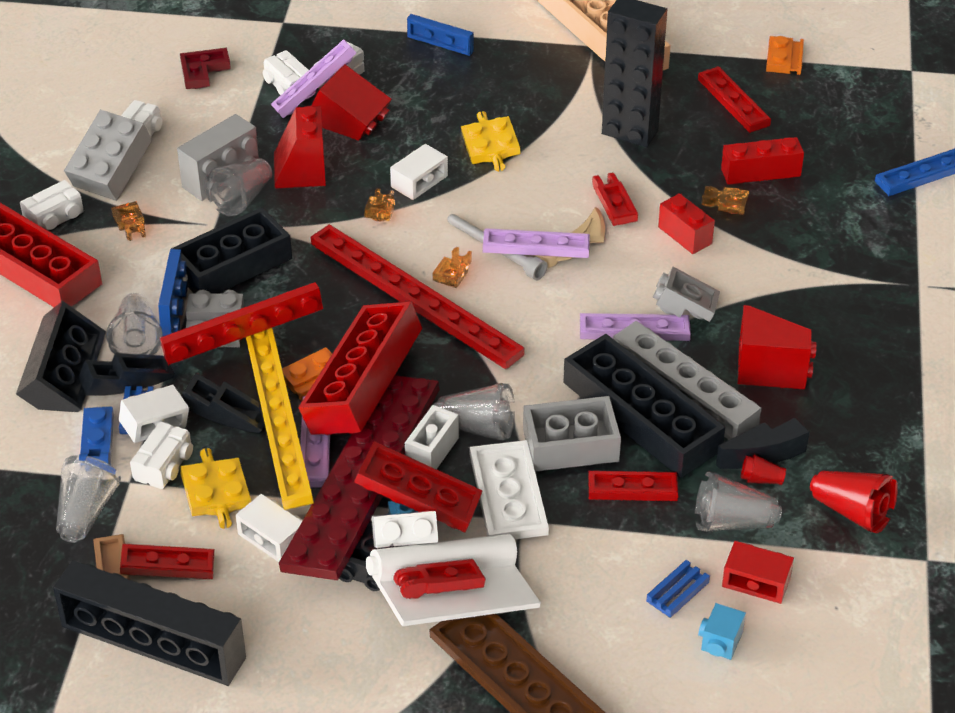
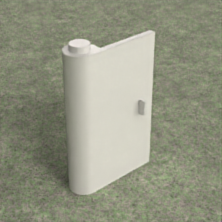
(494, 555)

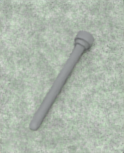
(533, 267)

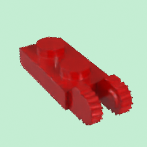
(615, 200)
(439, 578)

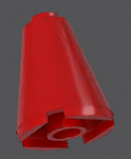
(857, 496)

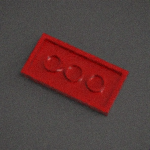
(418, 486)

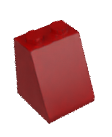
(351, 104)
(300, 152)
(774, 351)

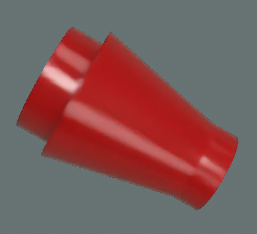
(762, 471)

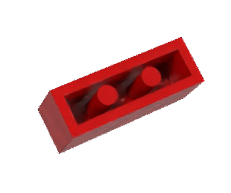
(762, 160)

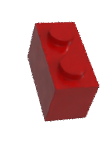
(686, 223)
(757, 572)

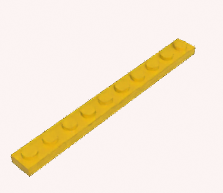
(279, 421)

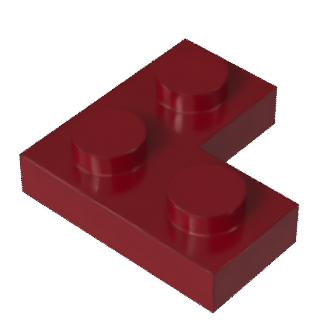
(198, 64)

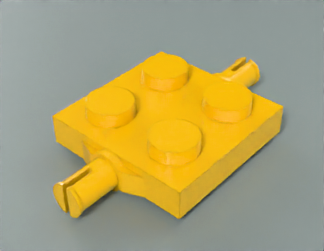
(490, 140)
(215, 487)

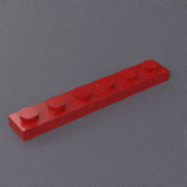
(241, 323)

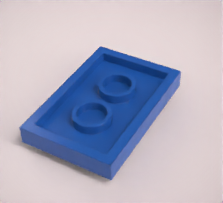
(173, 289)

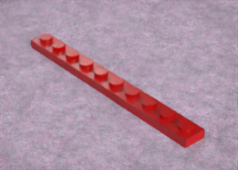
(424, 299)

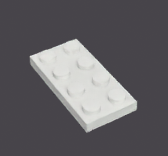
(510, 490)

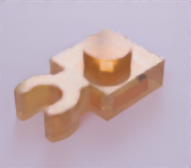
(729, 199)
(380, 207)
(129, 218)
(452, 270)

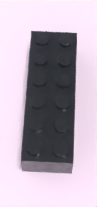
(633, 71)
(645, 405)
(150, 622)

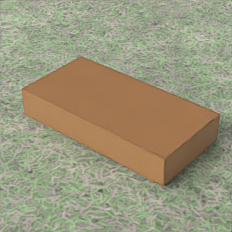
(108, 553)

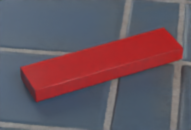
(734, 99)

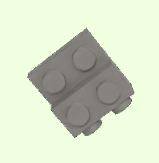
(681, 291)
(206, 306)

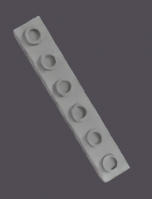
(693, 380)

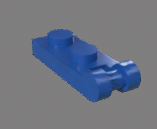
(97, 433)

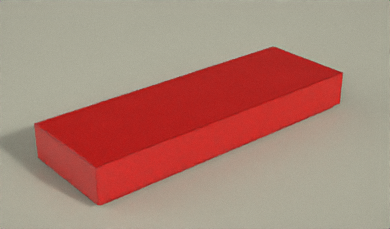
(633, 485)
(167, 561)

